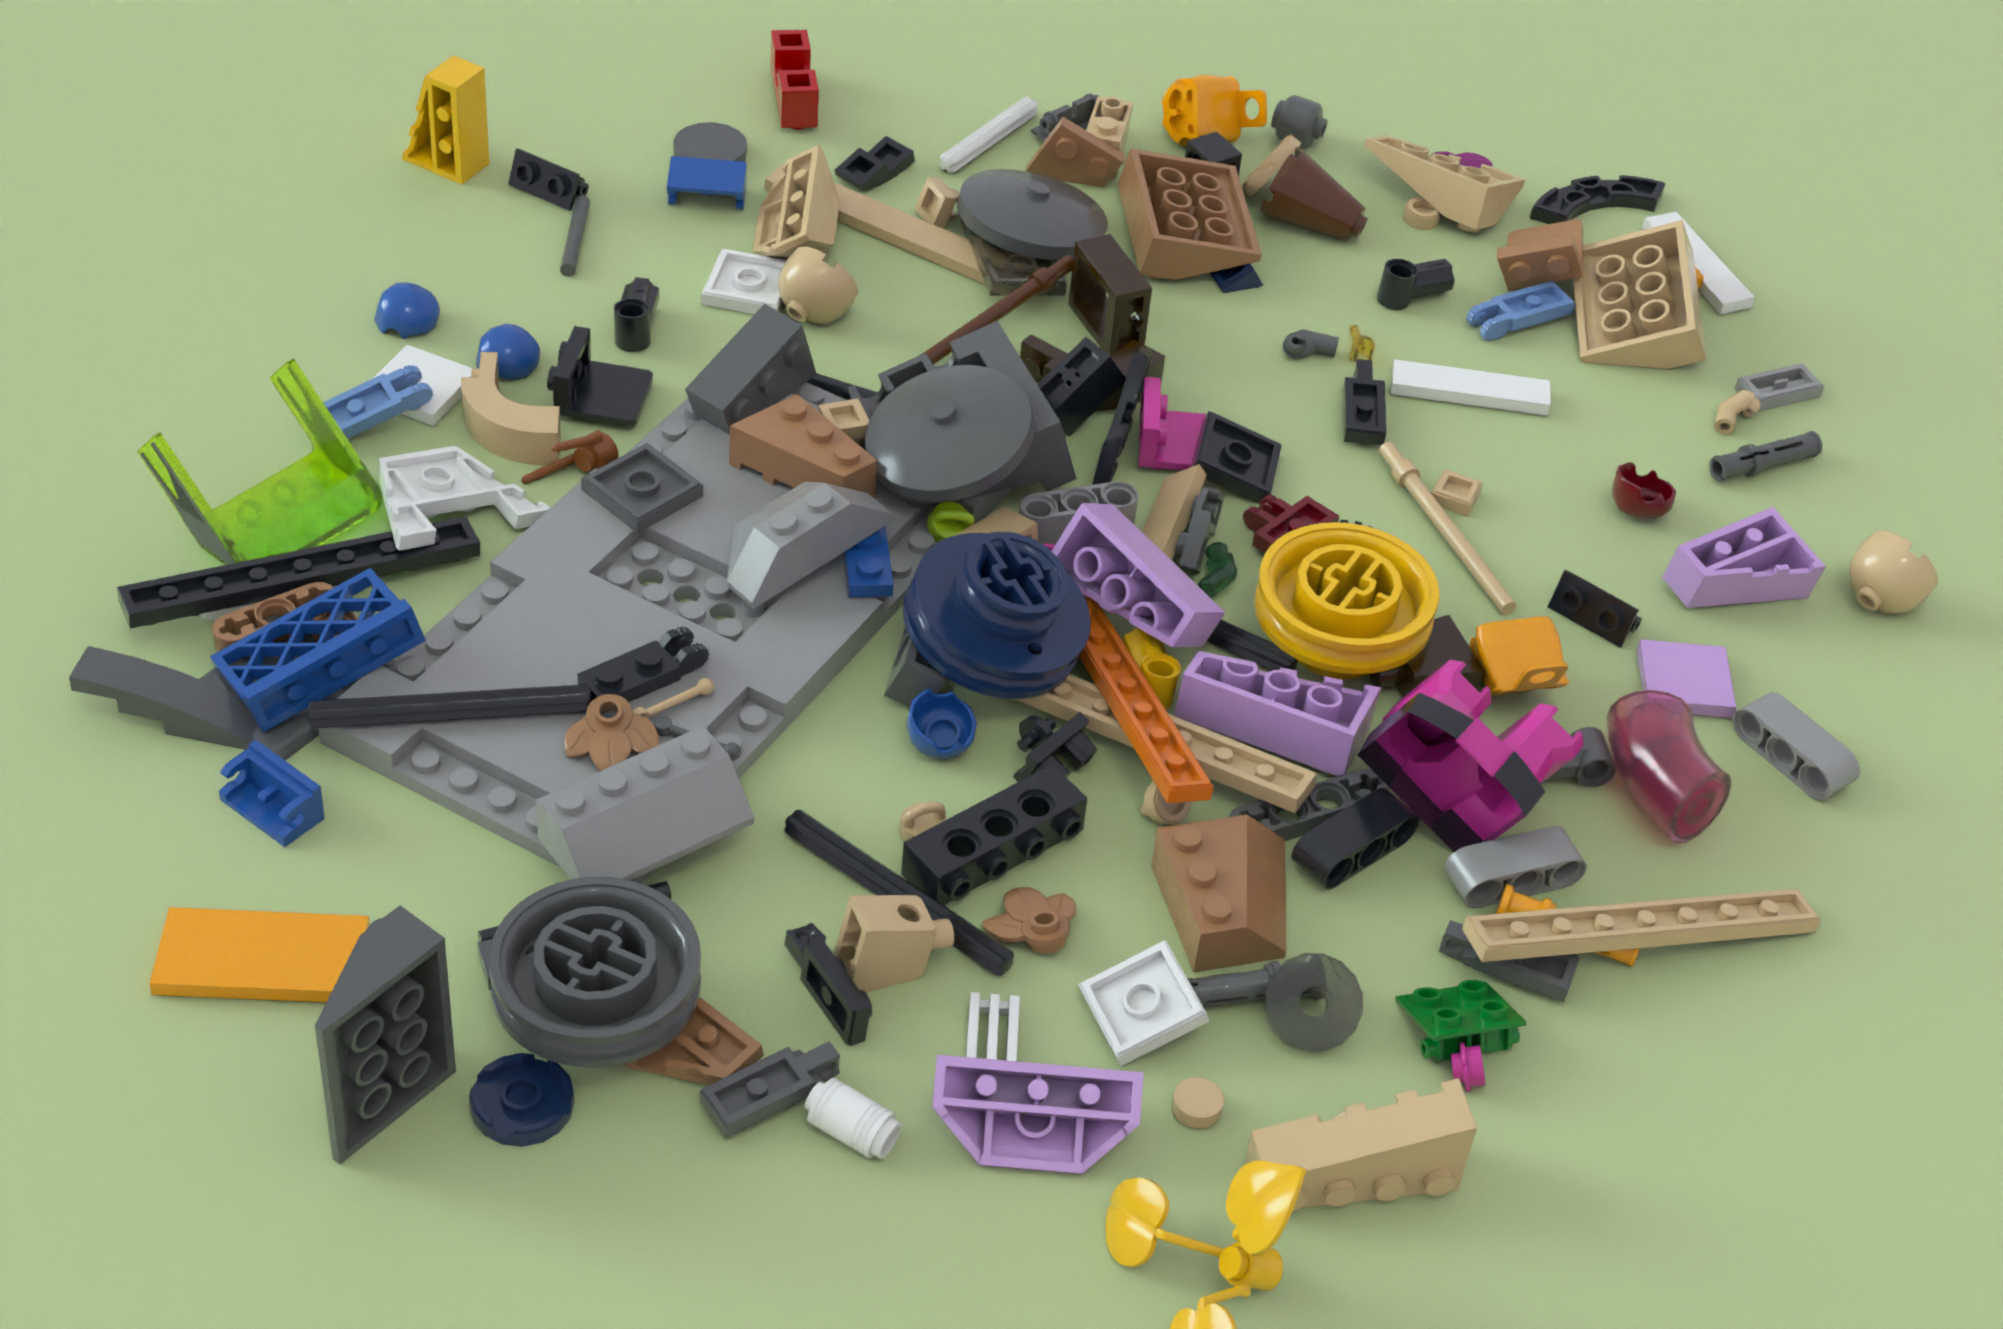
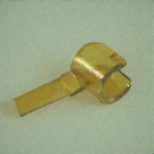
(1360, 344)

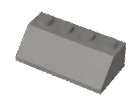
(645, 810)

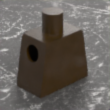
(1443, 645)

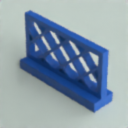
(321, 665)

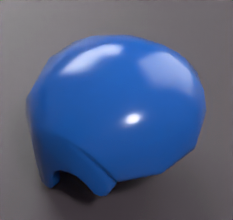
(407, 310)
(516, 350)
(940, 725)

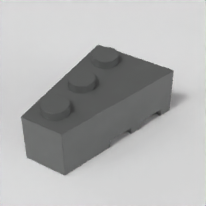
(752, 370)

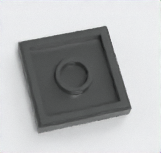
(642, 487)

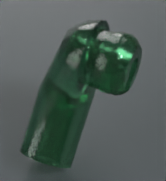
(1220, 567)

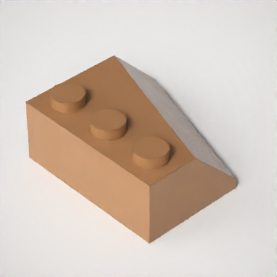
(1224, 890)

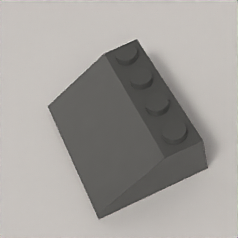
(385, 1030)

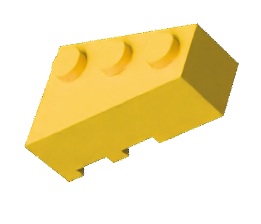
(451, 122)

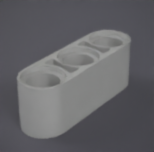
(1056, 508)
(1796, 746)
(1528, 861)

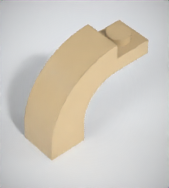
(504, 426)

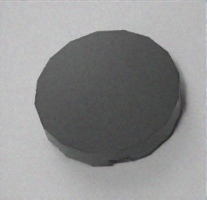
(710, 141)

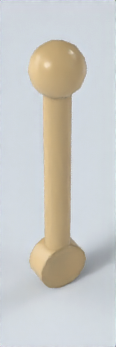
(703, 687)

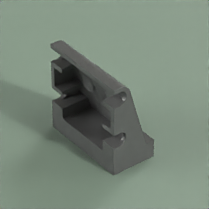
(989, 347)

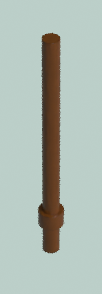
(1039, 283)

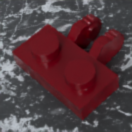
(1280, 518)

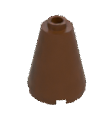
(1313, 199)

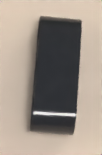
(1355, 838)

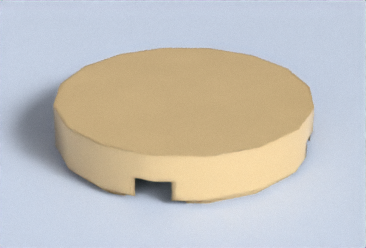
(1270, 165)

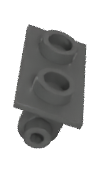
(1078, 114)

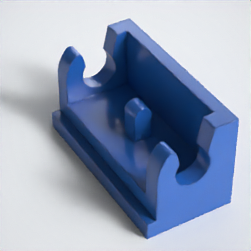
(707, 177)
(272, 794)

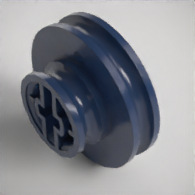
(989, 607)

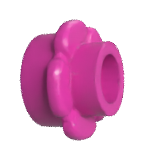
(1468, 1066)

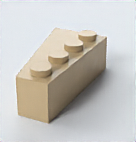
(1375, 1152)

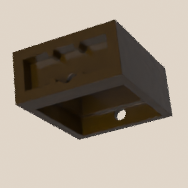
(1102, 268)

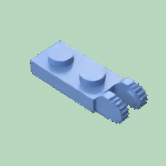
(1520, 310)
(379, 400)

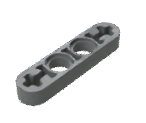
(1340, 789)

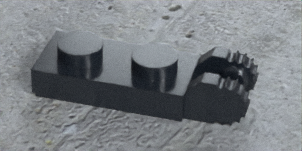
(647, 666)

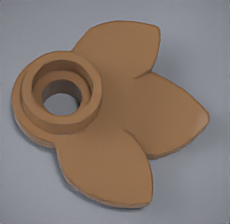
(612, 738)
(1033, 919)

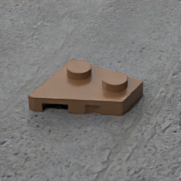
(1076, 156)

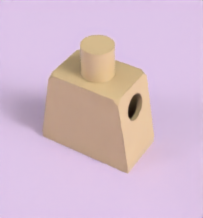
(889, 939)

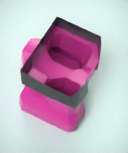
(1455, 768)

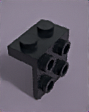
(596, 388)

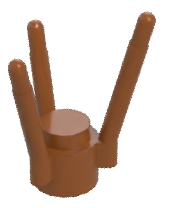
(591, 453)

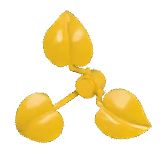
(1256, 1202)

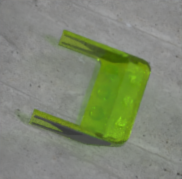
(292, 508)

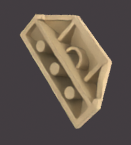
(799, 208)

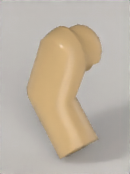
(1727, 411)

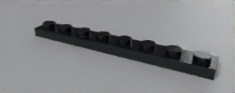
(272, 575)

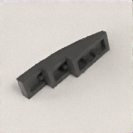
(156, 692)

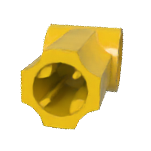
(1157, 666)

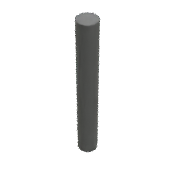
(575, 236)

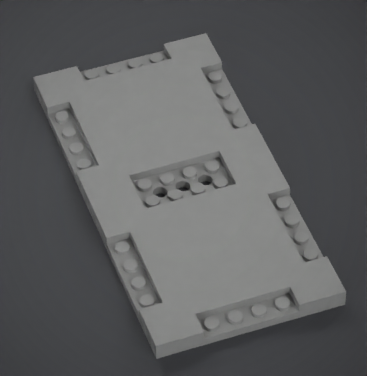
(576, 598)

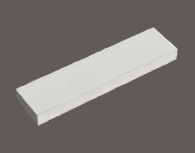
(1719, 284)
(1470, 387)

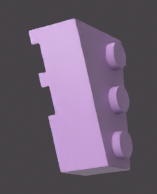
(1744, 564)

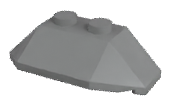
(798, 537)

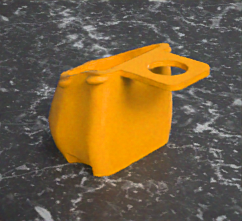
(1209, 105)
(1520, 655)

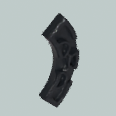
(1593, 193)
(1123, 419)

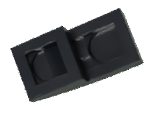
(876, 166)

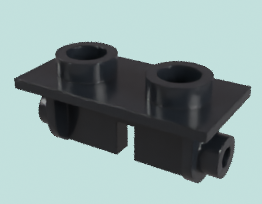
(546, 179)
(1594, 608)

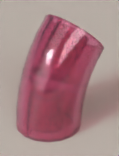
(1666, 763)

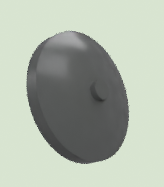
(1029, 212)
(950, 433)

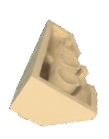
(1459, 192)

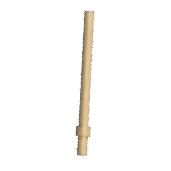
(1408, 477)

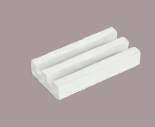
(994, 1008)

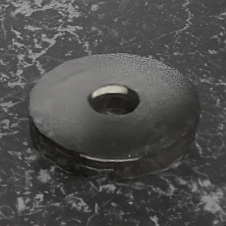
(1341, 996)

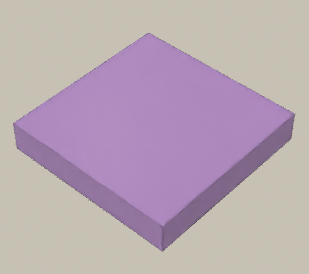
(1690, 672)

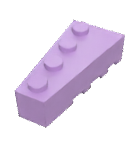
(1134, 577)
(1278, 710)

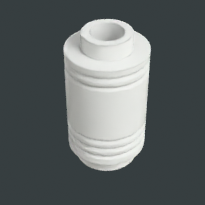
(852, 1118)

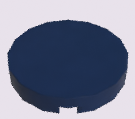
(521, 1100)

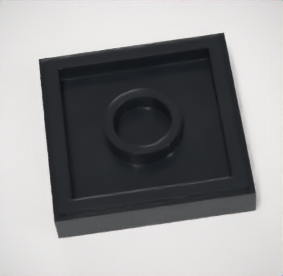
(1236, 457)

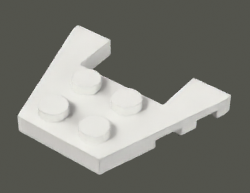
(441, 482)

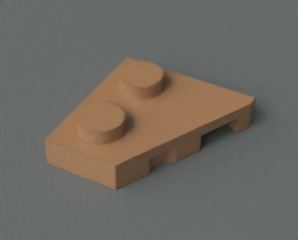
(704, 1050)

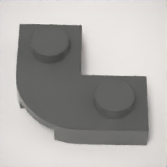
(1204, 521)

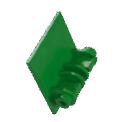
(1462, 1014)

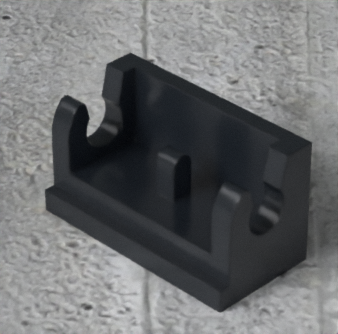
(1080, 384)

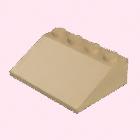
(1640, 300)

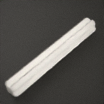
(988, 135)

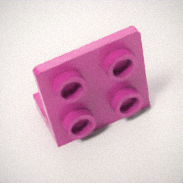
(1165, 436)

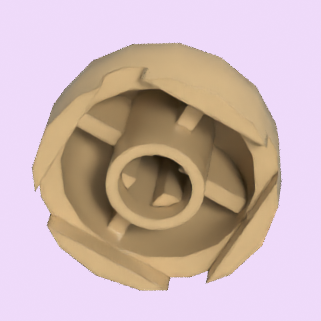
(814, 288)
(1890, 574)

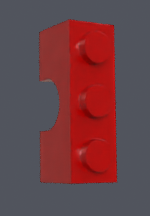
(793, 79)

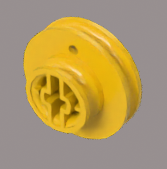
(1346, 599)

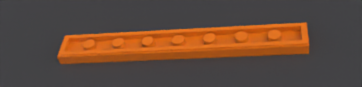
(1142, 713)

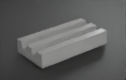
(1786, 389)

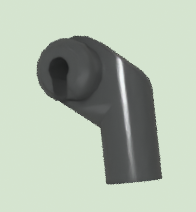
(1307, 342)

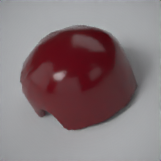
(1642, 495)

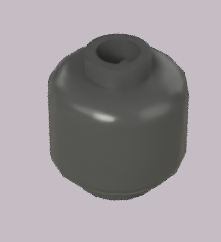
(1300, 118)

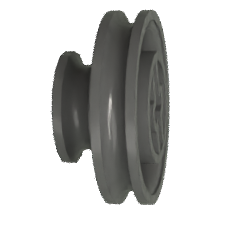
(607, 972)

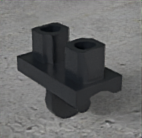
(1047, 746)

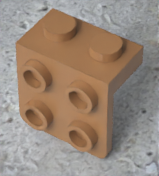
(1542, 254)

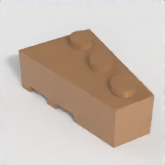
(798, 446)

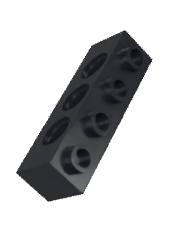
(994, 836)

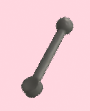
(664, 727)

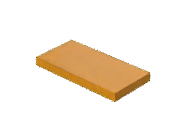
(253, 954)

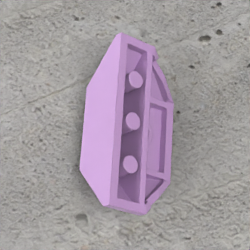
(1036, 1111)

